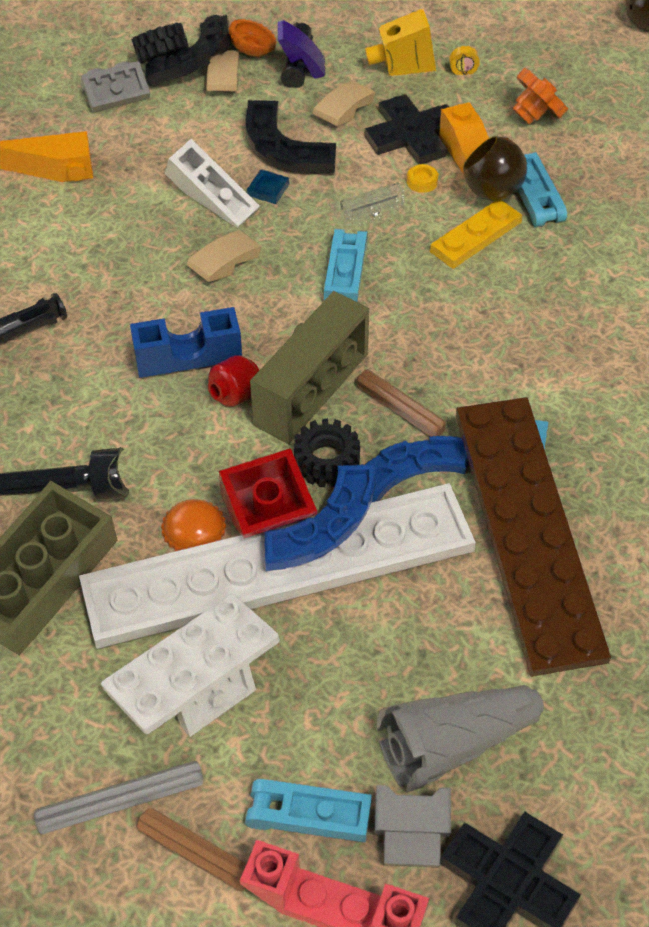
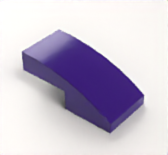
(298, 46)

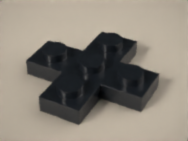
(408, 129)
(510, 876)

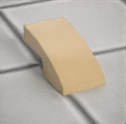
(223, 71)
(342, 103)
(220, 256)

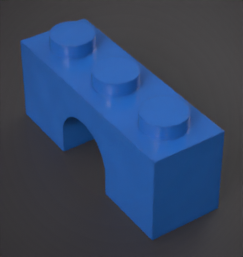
(163, 352)

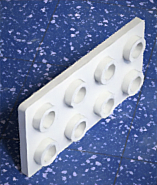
(194, 670)

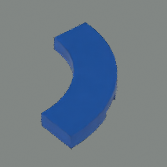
(415, 458)
(330, 527)

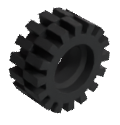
(160, 42)
(325, 436)

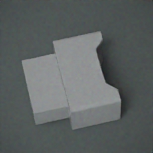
(412, 826)

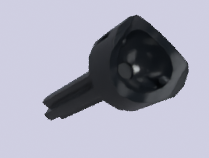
(100, 474)

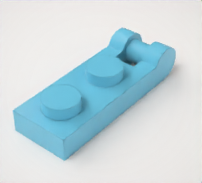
(540, 191)
(346, 263)
(309, 810)

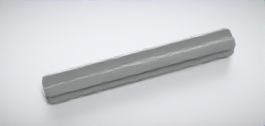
(118, 797)

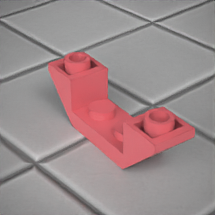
(324, 902)

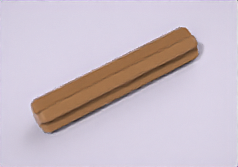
(401, 403)
(192, 847)

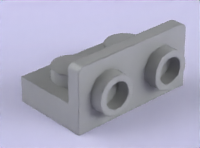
(115, 86)

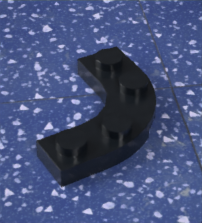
(213, 39)
(280, 150)

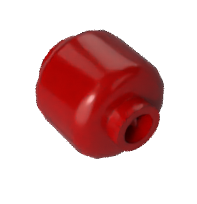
(232, 380)

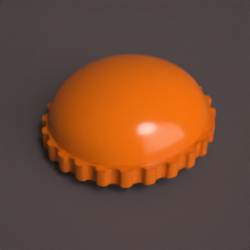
(252, 37)
(193, 524)

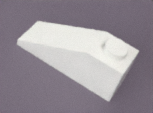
(209, 184)

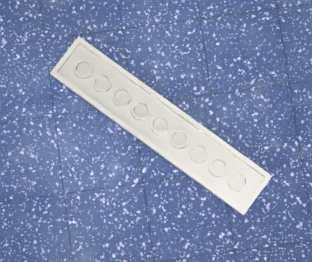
(183, 584)

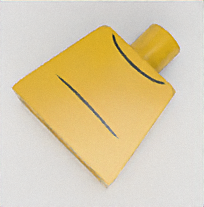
(404, 45)

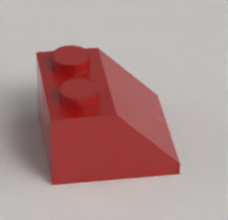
(266, 493)

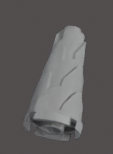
(448, 731)

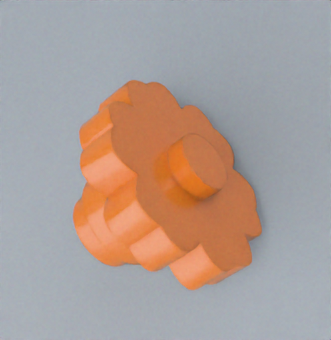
(537, 98)

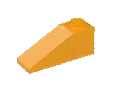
(461, 131)
(49, 157)

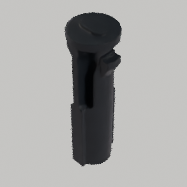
(293, 73)
(32, 317)

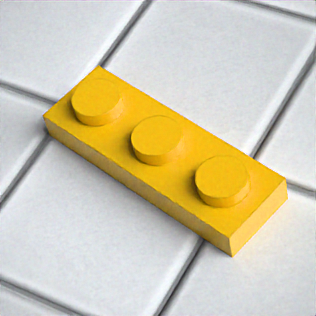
(475, 233)

